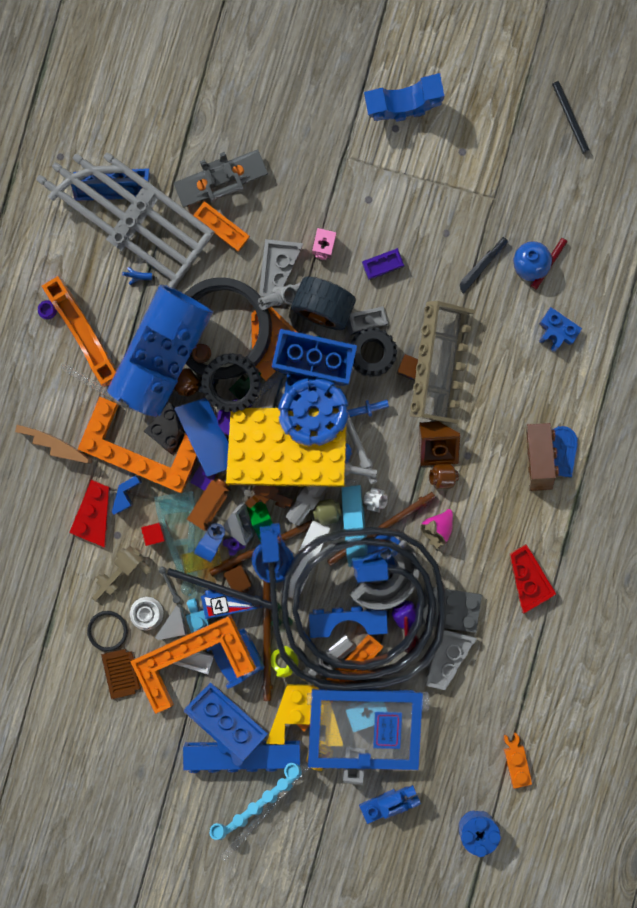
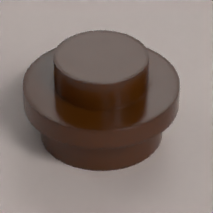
(201, 353)

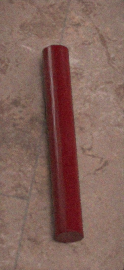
(554, 255)

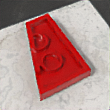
(92, 515)
(530, 580)

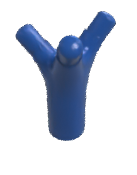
(137, 275)

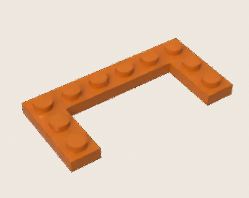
(95, 445)
(219, 631)

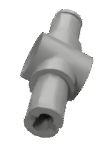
(279, 296)

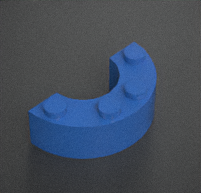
(407, 101)

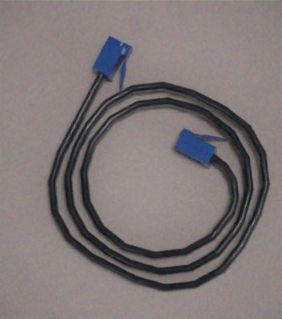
(364, 571)

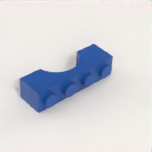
(323, 622)

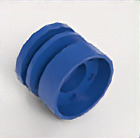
(281, 566)

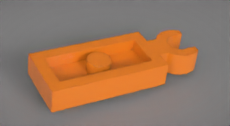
(517, 763)

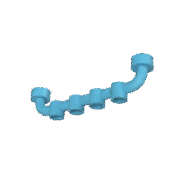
(292, 772)

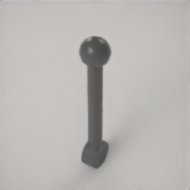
(176, 599)

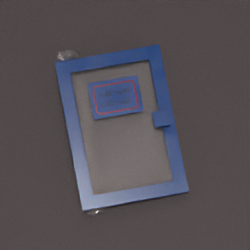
(365, 728)

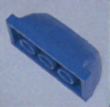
(313, 357)

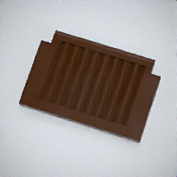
(120, 673)

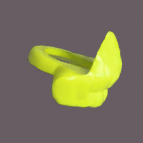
(283, 672)

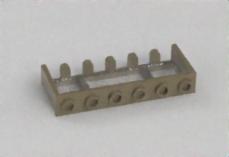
(439, 362)

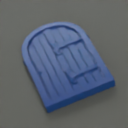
(566, 448)

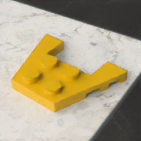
(292, 710)

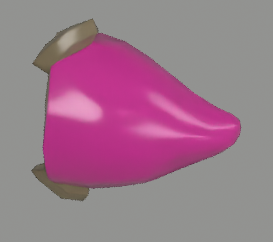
(438, 528)

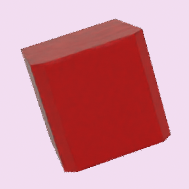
(153, 534)

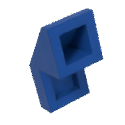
(122, 499)

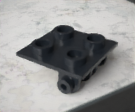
(167, 429)

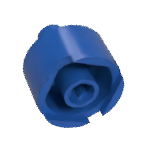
(482, 843)

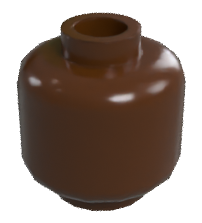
(187, 383)
(443, 476)

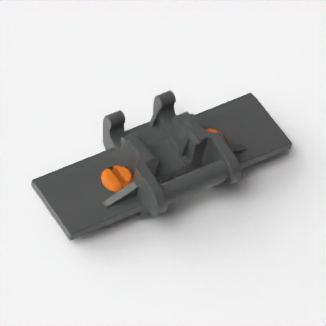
(216, 173)

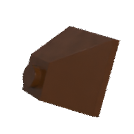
(438, 444)

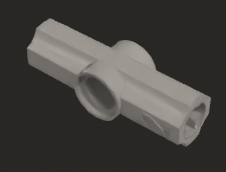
(304, 503)
(339, 650)

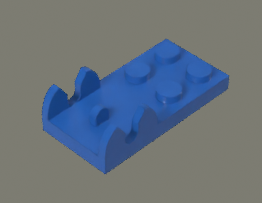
(225, 723)

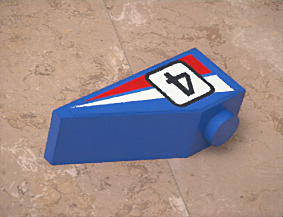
(219, 604)

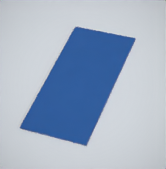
(204, 435)

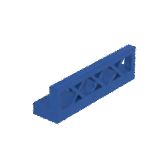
(105, 190)

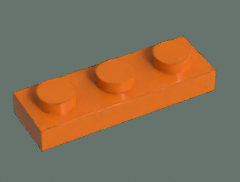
(222, 226)

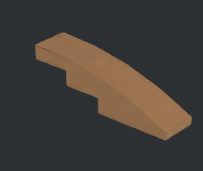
(58, 447)

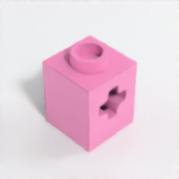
(323, 236)

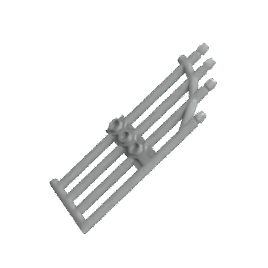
(135, 214)

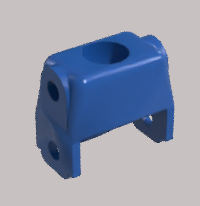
(225, 665)

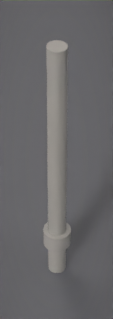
(365, 462)

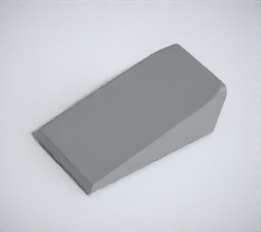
(368, 318)

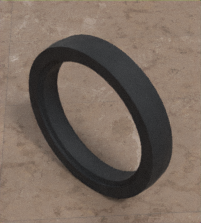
(264, 318)

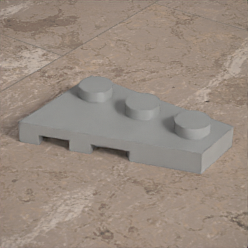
(277, 264)
(448, 658)

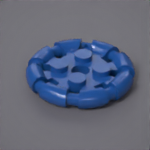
(309, 400)

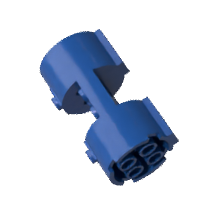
(159, 351)

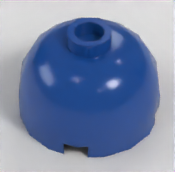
(532, 261)

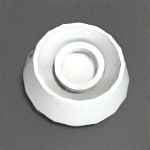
(146, 613)

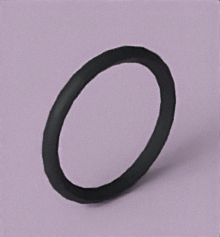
(90, 626)

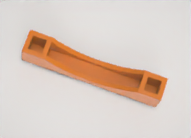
(81, 329)

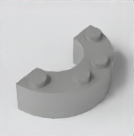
(391, 592)

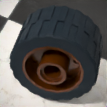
(323, 303)

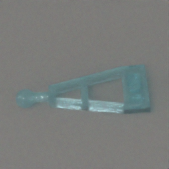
(175, 504)

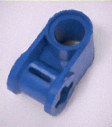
(209, 543)

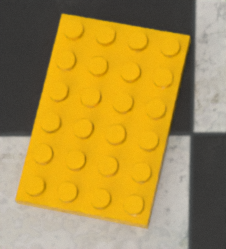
(267, 456)

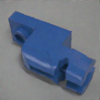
(389, 804)

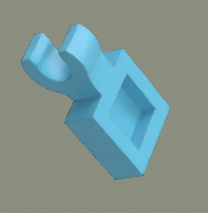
(196, 618)

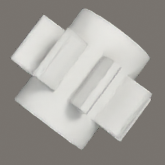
(375, 500)

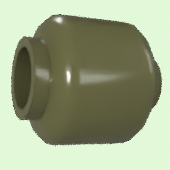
(327, 512)

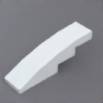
(314, 531)

